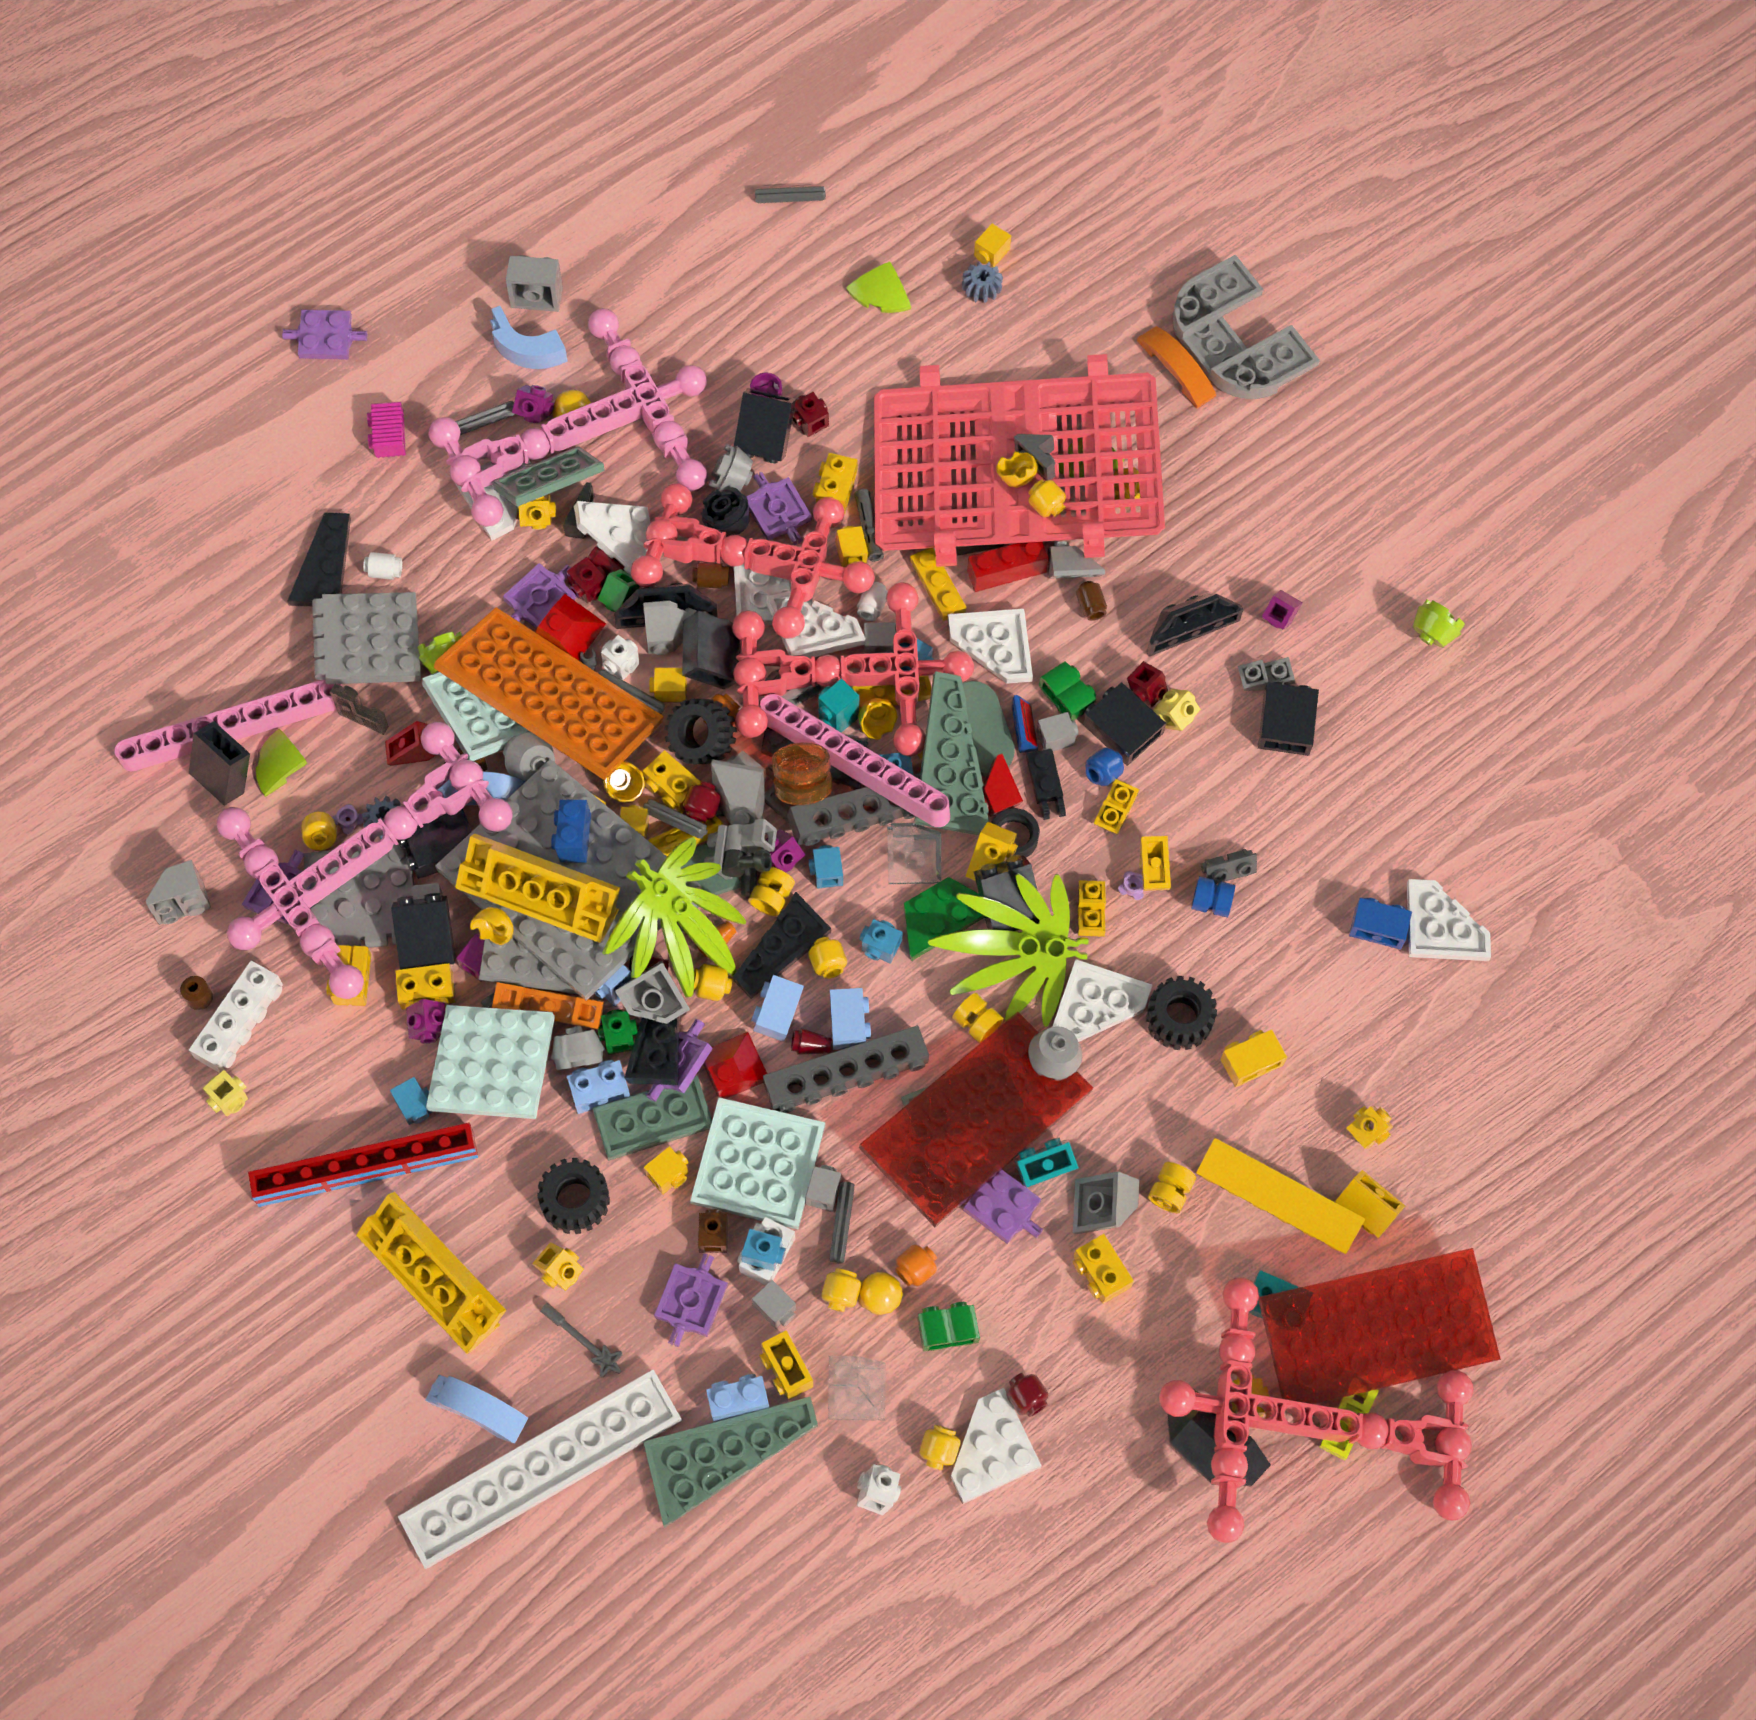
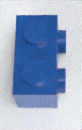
(572, 831)
(1380, 923)

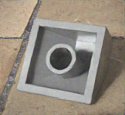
(1069, 562)
(740, 791)
(1104, 1201)

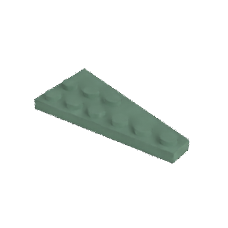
(951, 758)
(708, 1458)

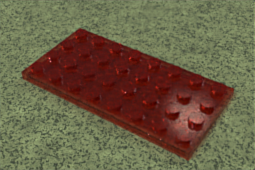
(971, 1122)
(1379, 1328)

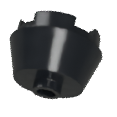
(726, 511)

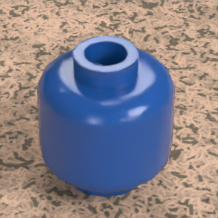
(1104, 767)

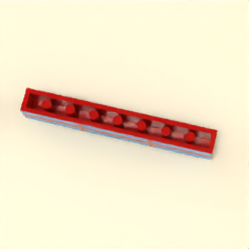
(363, 1164)

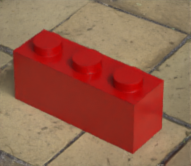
(1007, 565)

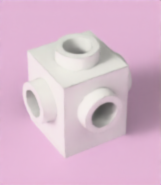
(620, 657)
(878, 1489)

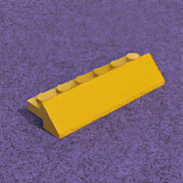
(538, 888)
(1280, 1196)
(431, 1273)

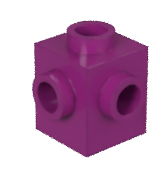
(533, 403)
(786, 852)
(425, 1020)

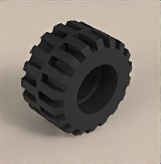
(681, 731)
(1181, 992)
(565, 1175)

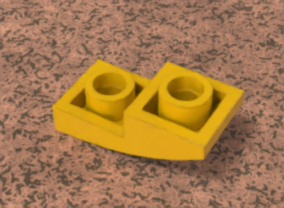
(1116, 806)
(1091, 908)

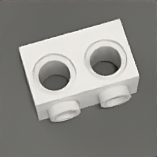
(768, 1226)

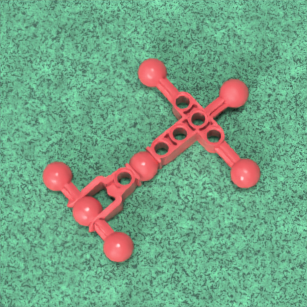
(799, 564)
(828, 669)

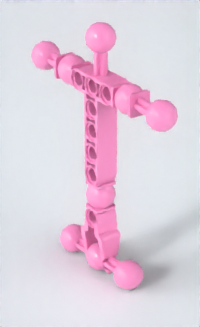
(536, 442)
(398, 824)

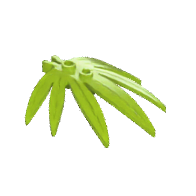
(670, 900)
(1038, 945)

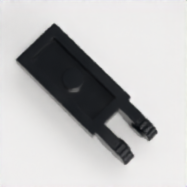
(1046, 781)

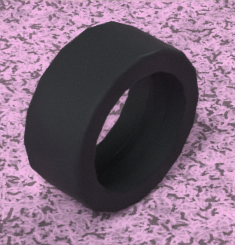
(1025, 818)

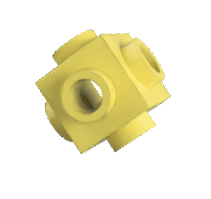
(1177, 709)
(225, 1093)

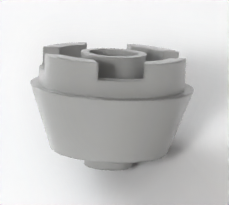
(732, 470)
(526, 755)
(576, 1048)
(1055, 1053)

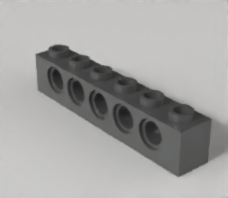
(809, 833)
(855, 1057)

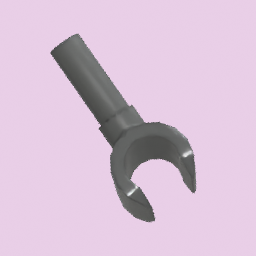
(591, 662)

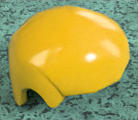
(569, 401)
(1018, 469)
(877, 718)
(625, 783)
(493, 925)
(880, 1293)

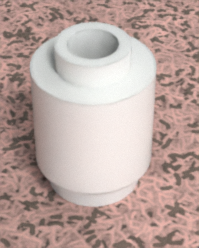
(383, 566)
(872, 602)

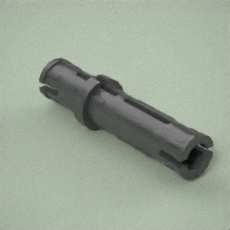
(867, 521)

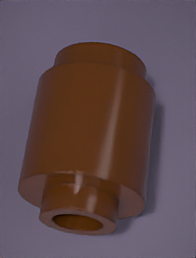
(711, 575)
(1091, 600)
(196, 992)

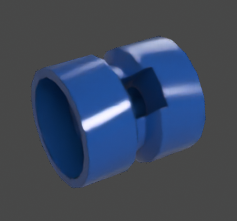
(1213, 897)

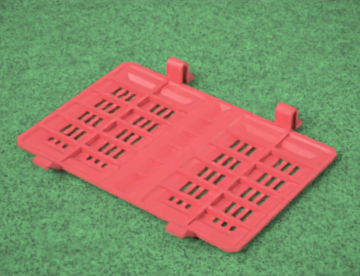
(999, 415)

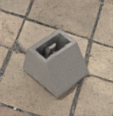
(178, 894)

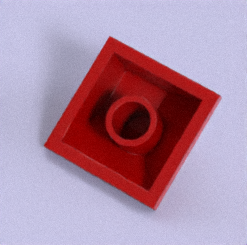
(570, 627)
(734, 1066)

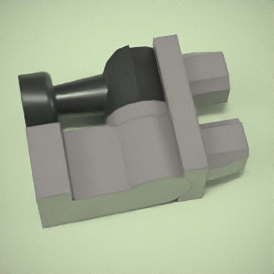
(736, 841)

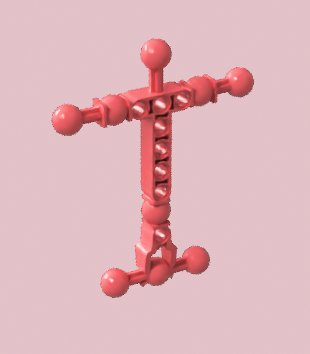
(1367, 1429)

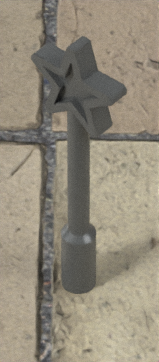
(603, 1358)

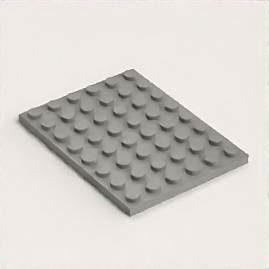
(611, 855)

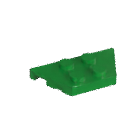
(936, 914)

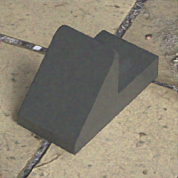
(1040, 447)

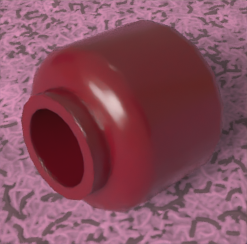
(701, 801)
(1027, 1394)

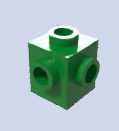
(617, 1031)

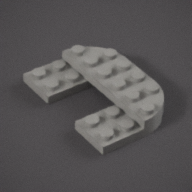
(1217, 348)

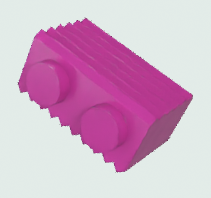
(387, 429)

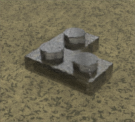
(349, 706)

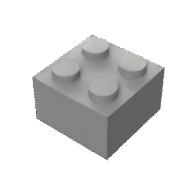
(534, 283)

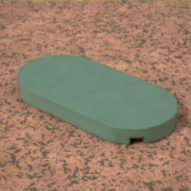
(988, 725)

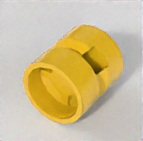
(769, 894)
(986, 1022)
(1171, 1190)

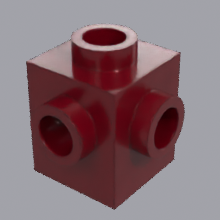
(810, 414)
(586, 580)
(1148, 683)

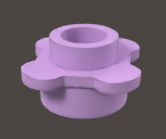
(345, 812)
(1132, 878)

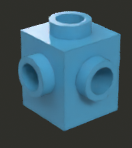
(881, 940)

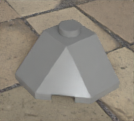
(664, 626)
(653, 995)

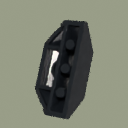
(631, 612)
(1192, 620)
(1195, 1441)

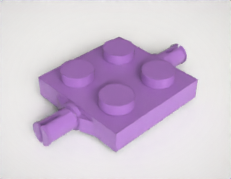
(325, 334)
(778, 508)
(537, 594)
(258, 898)
(691, 1058)
(1004, 1207)
(691, 1300)

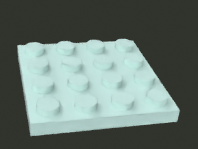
(475, 724)
(490, 1062)
(758, 1163)

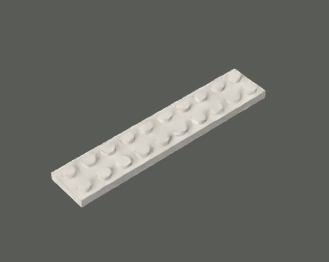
(539, 1469)

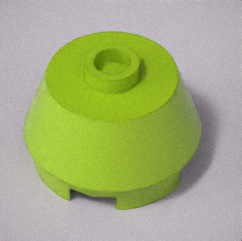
(1436, 624)
(437, 647)

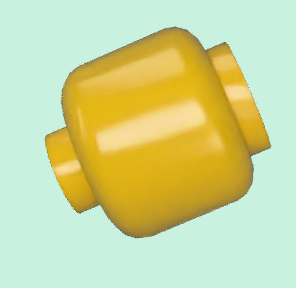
(1047, 498)
(318, 831)
(827, 957)
(711, 982)
(841, 1289)
(939, 1447)

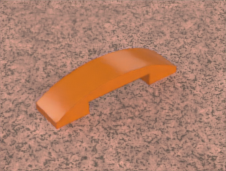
(1180, 364)
(565, 1008)

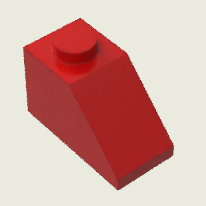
(407, 746)
(1000, 788)

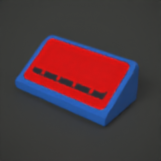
(1024, 725)

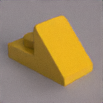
(1155, 863)

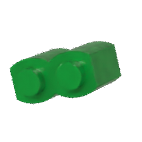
(1067, 691)
(948, 1326)

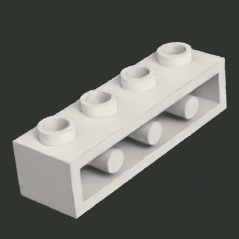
(236, 1017)

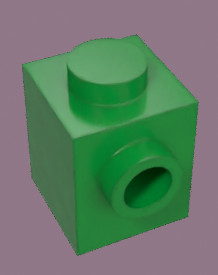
(617, 589)

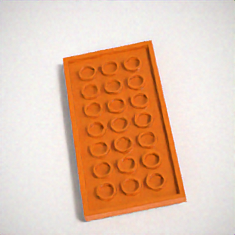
(549, 693)

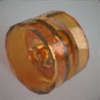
(802, 773)

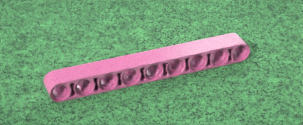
(244, 726)
(867, 768)

